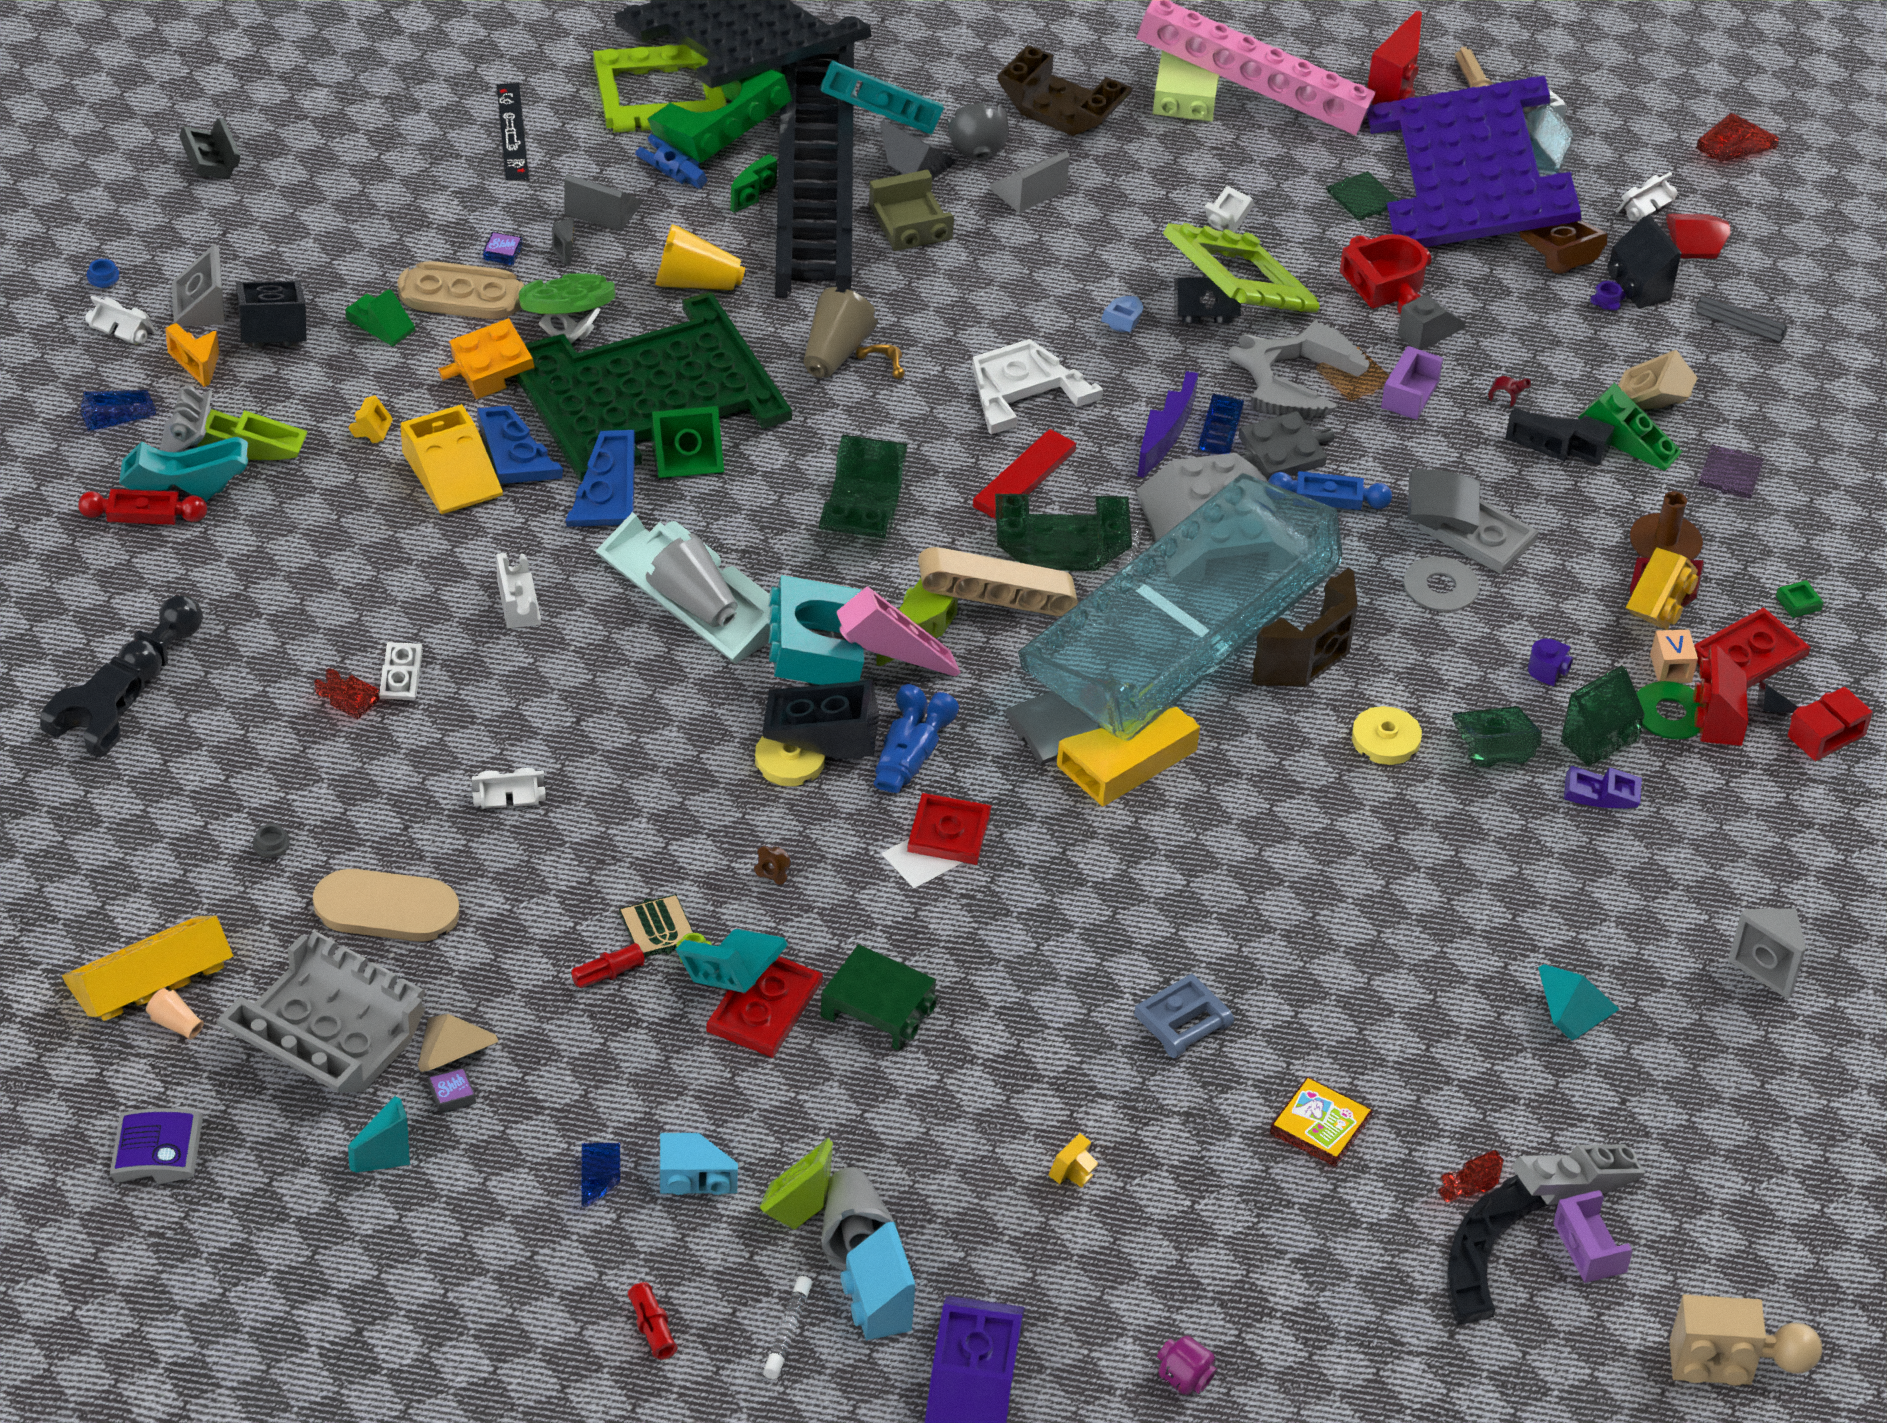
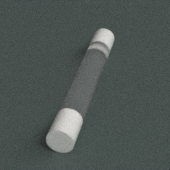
(787, 1327)

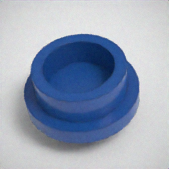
(102, 273)

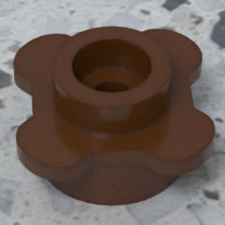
(778, 858)

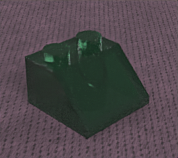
(1603, 717)

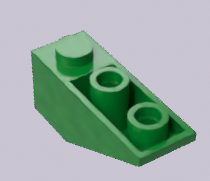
(1633, 429)

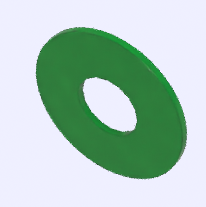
(1660, 691)

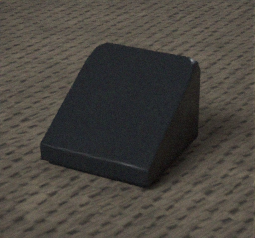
(1773, 701)

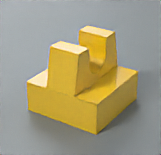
(371, 420)
(1074, 1162)

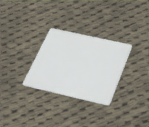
(916, 867)

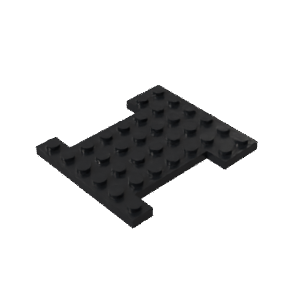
(740, 34)

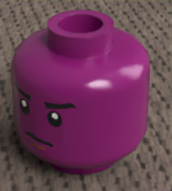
(1186, 1365)

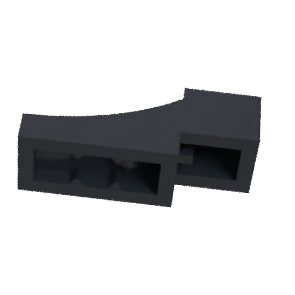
(1561, 437)

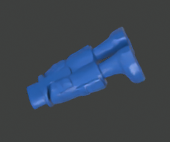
(909, 740)

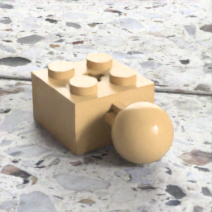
(1726, 1337)

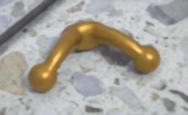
(887, 349)

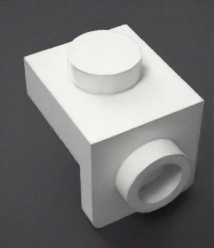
(1229, 210)

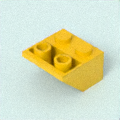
(1663, 588)

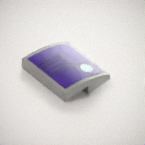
(156, 1144)

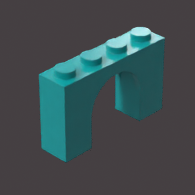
(800, 653)

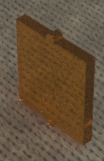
(1351, 385)

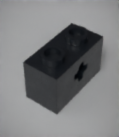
(1188, 306)

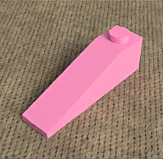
(888, 632)

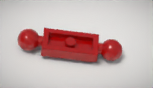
(142, 506)

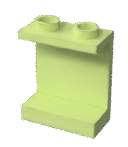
(1184, 89)

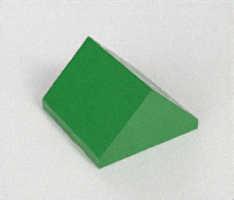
(687, 442)

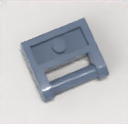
(1177, 1006)

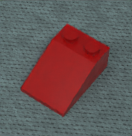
(1395, 63)

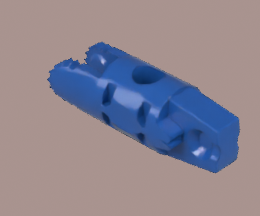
(672, 162)

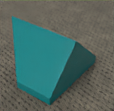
(1574, 1001)
(383, 1141)

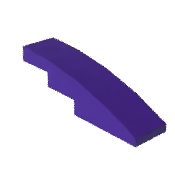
(1166, 426)

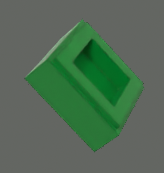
(1799, 599)

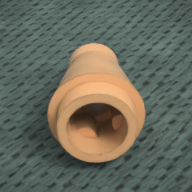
(173, 1013)

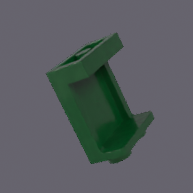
(880, 994)

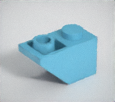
(695, 1166)

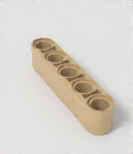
(997, 581)

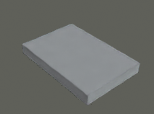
(1495, 542)

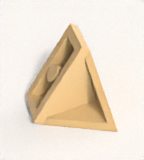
(450, 1039)

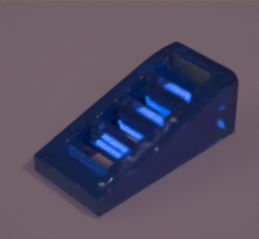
(1226, 406)
(112, 408)

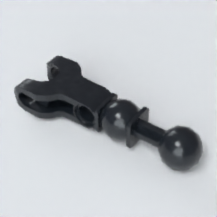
(120, 681)

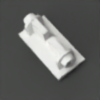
(1638, 202)
(131, 323)
(521, 784)

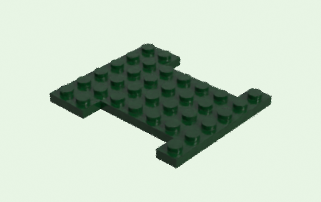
(661, 370)

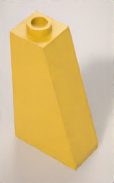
(1111, 767)

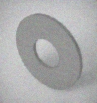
(1461, 597)

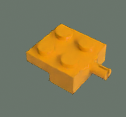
(488, 358)

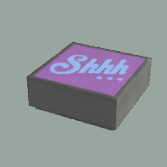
(451, 1090)

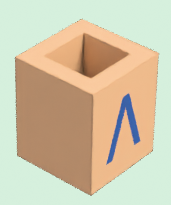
(1674, 656)

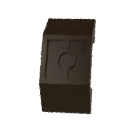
(1055, 100)
(1298, 657)

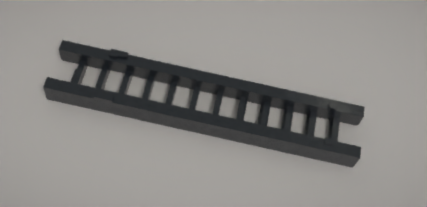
(790, 170)

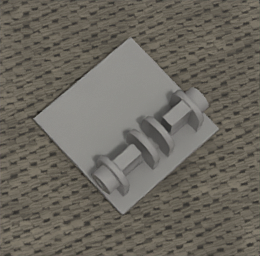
(188, 420)

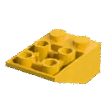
(449, 459)

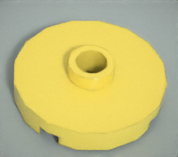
(1386, 735)
(786, 763)

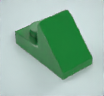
(381, 317)

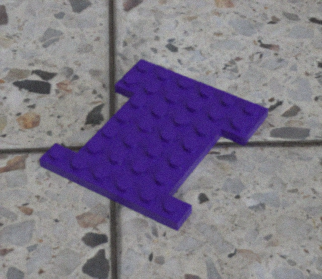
(1474, 164)

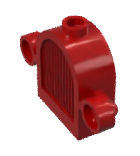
(1385, 268)

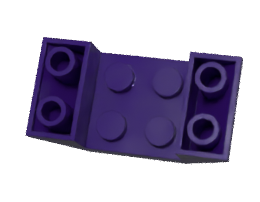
(974, 1361)

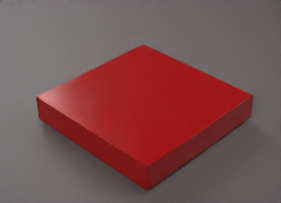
(949, 828)

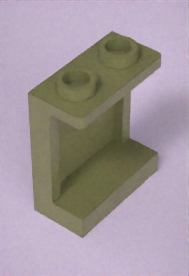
(909, 210)

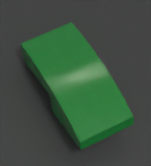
(751, 181)

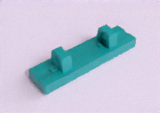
(882, 97)

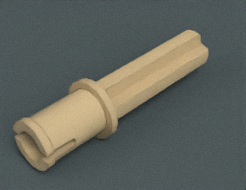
(1471, 68)

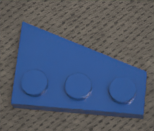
(512, 449)

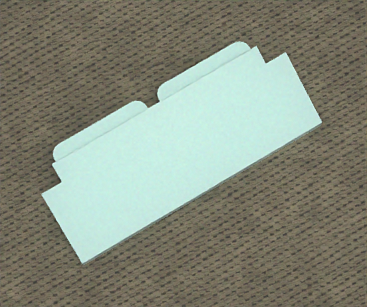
(633, 549)

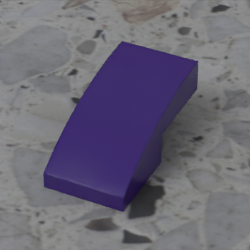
(1612, 790)

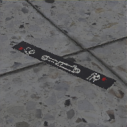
(512, 131)

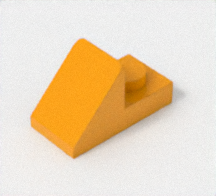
(195, 355)

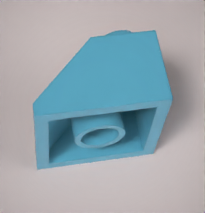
(880, 1284)

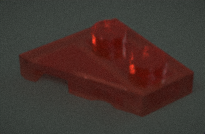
(1735, 139)

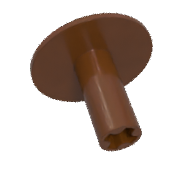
(1667, 530)

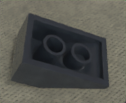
(271, 312)
(825, 718)

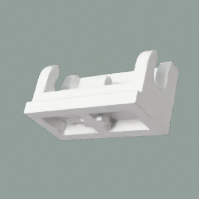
(517, 593)

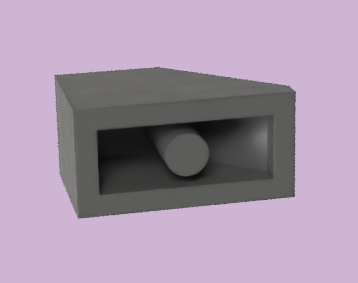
(1427, 322)

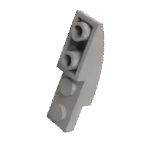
(1580, 1172)

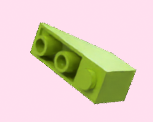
(927, 610)

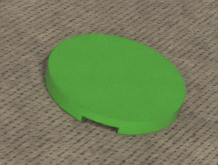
(567, 294)

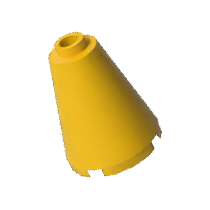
(697, 263)

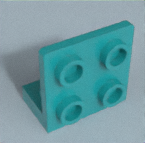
(733, 963)

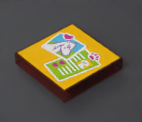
(1321, 1121)

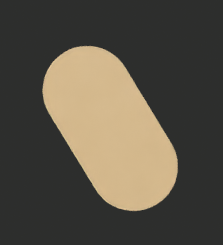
(460, 290)
(386, 905)

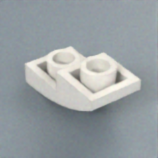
(401, 671)

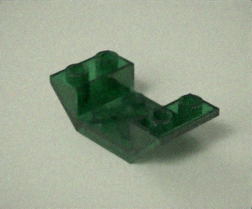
(865, 487)
(1063, 540)

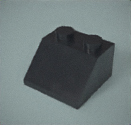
(1645, 263)

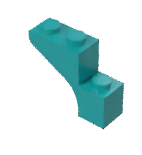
(197, 470)

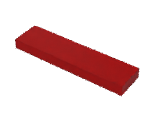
(1027, 470)

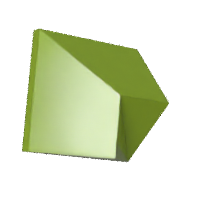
(801, 1188)

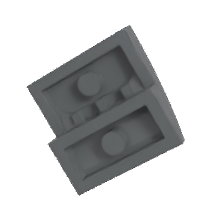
(1443, 498)
(1046, 722)

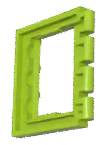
(641, 61)
(1200, 243)

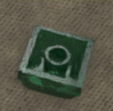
(1498, 735)

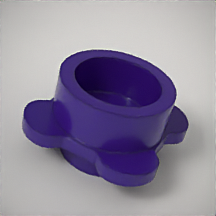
(1608, 295)

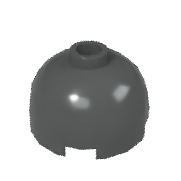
(979, 130)

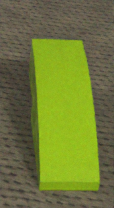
(265, 436)

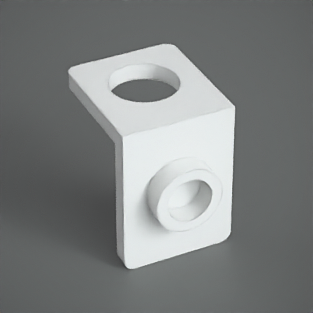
(572, 329)

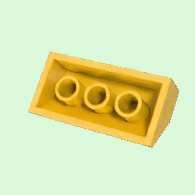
(149, 966)

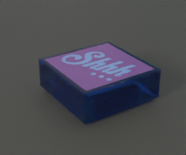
(502, 248)

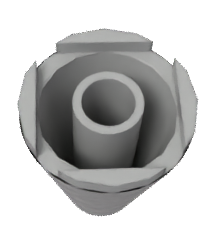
(693, 581)
(850, 1214)

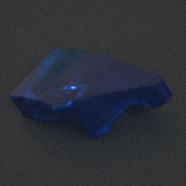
(599, 1170)

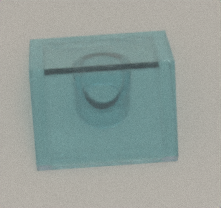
(1548, 137)

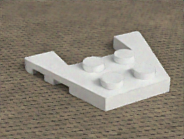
(1023, 372)

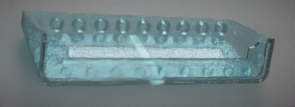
(1186, 604)

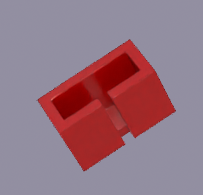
(1829, 723)

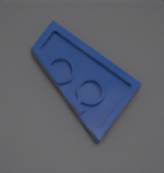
(608, 485)

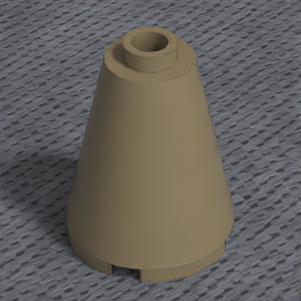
(837, 330)

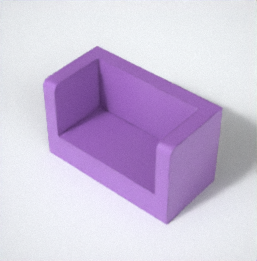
(1412, 382)
(1589, 1239)

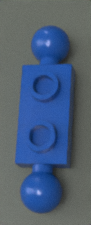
(1335, 490)

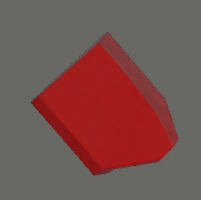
(1698, 235)

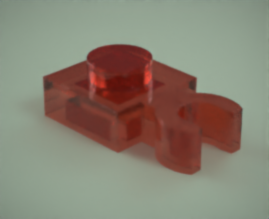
(347, 695)
(1476, 1176)

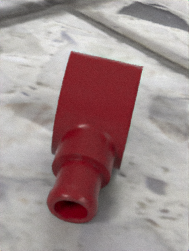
(1510, 385)

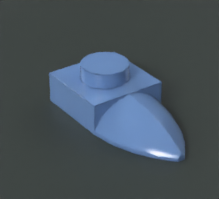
(1123, 313)

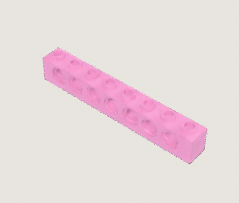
(1255, 65)

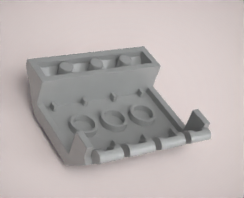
(1186, 486)
(331, 1015)

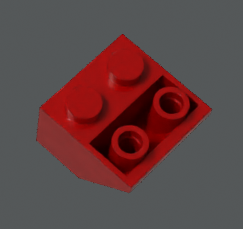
(1721, 699)

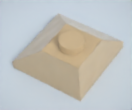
(1659, 381)

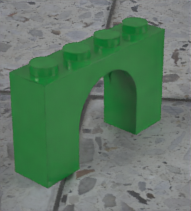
(708, 132)

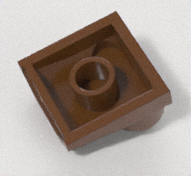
(1567, 244)

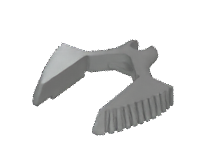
(1283, 396)

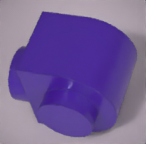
(1549, 660)

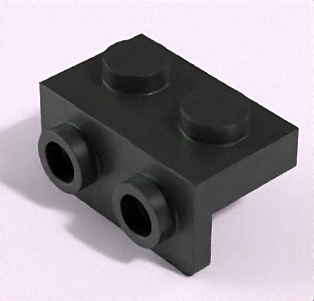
(212, 151)

